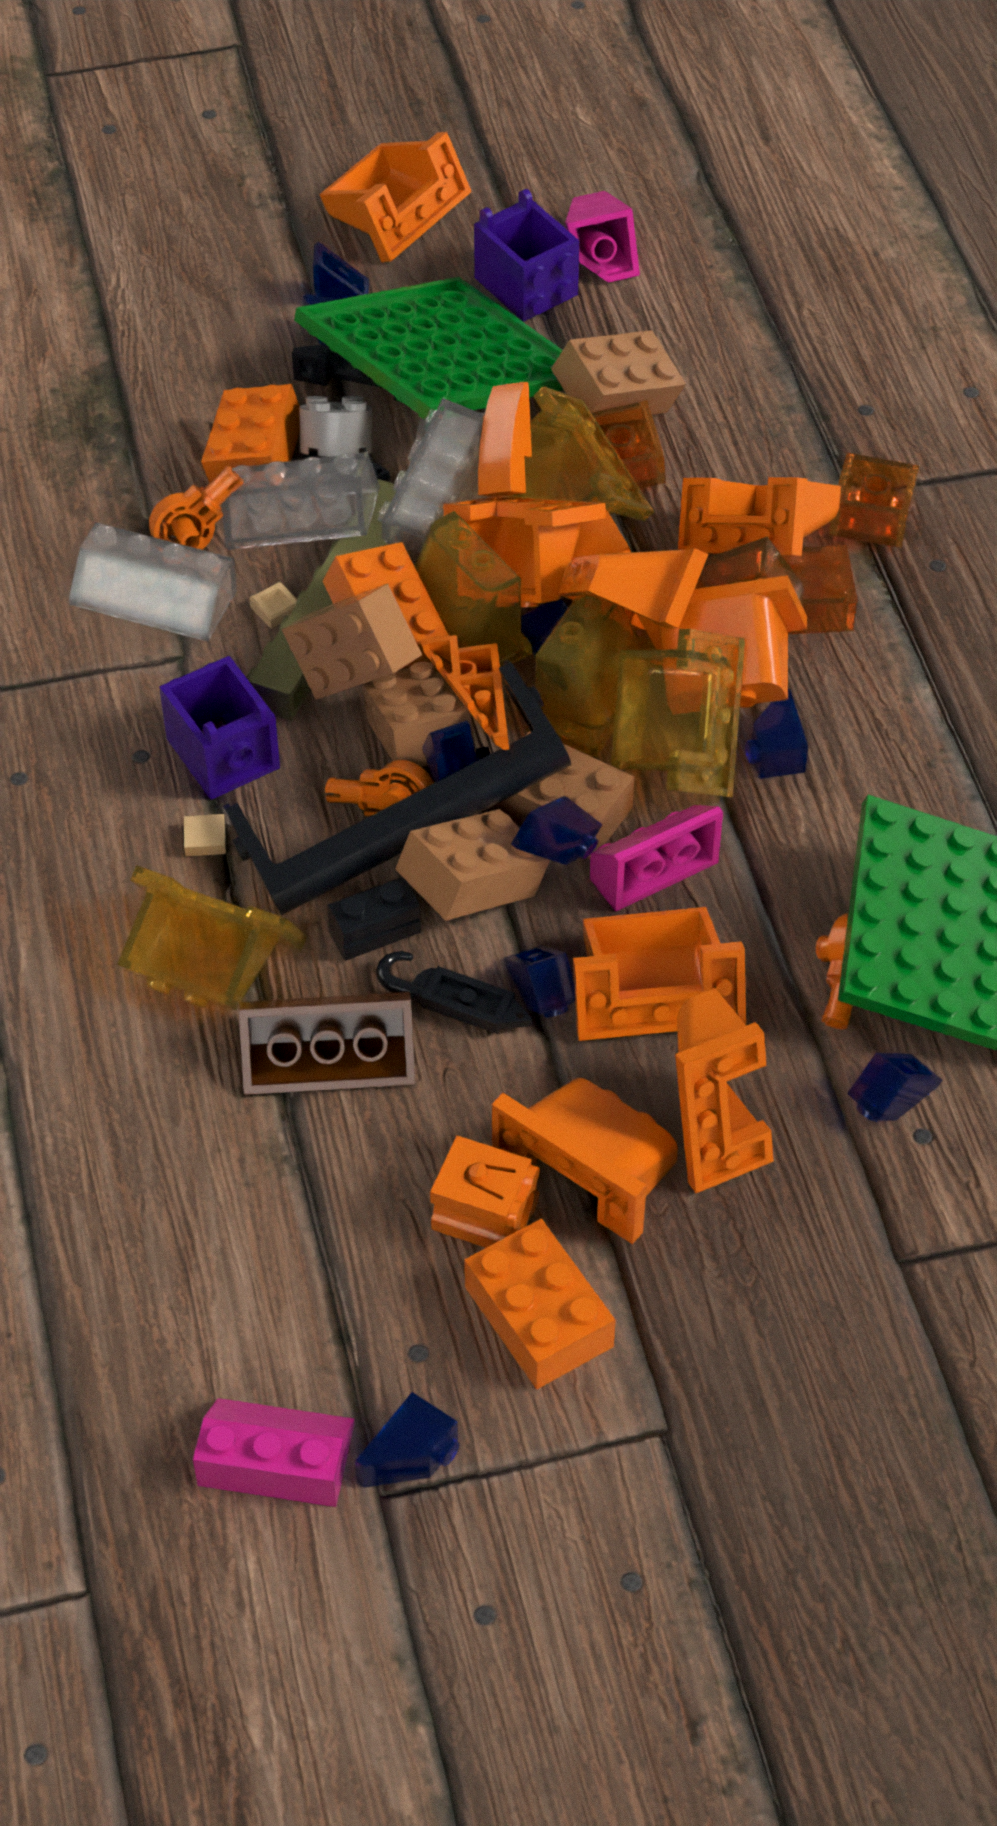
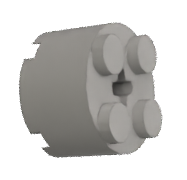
(335, 426)

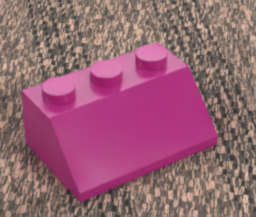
(657, 855)
(273, 1451)

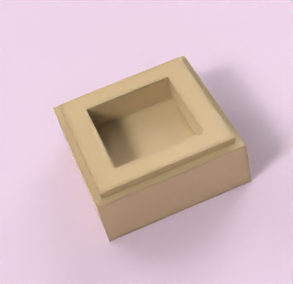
(273, 604)
(204, 835)

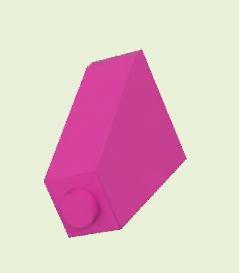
(605, 235)

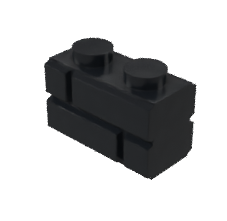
(374, 918)

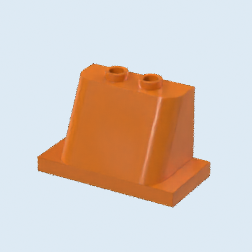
(398, 192)
(731, 514)
(530, 537)
(641, 582)
(751, 610)
(648, 967)
(717, 1127)
(593, 1143)

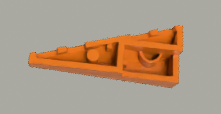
(475, 680)

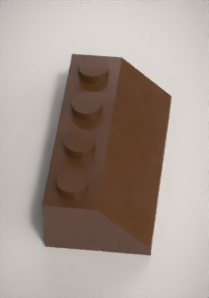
(327, 1043)

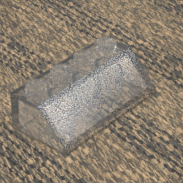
(434, 475)
(301, 501)
(152, 581)

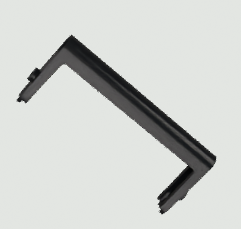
(386, 832)

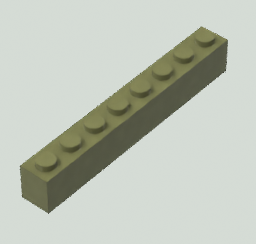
(278, 674)

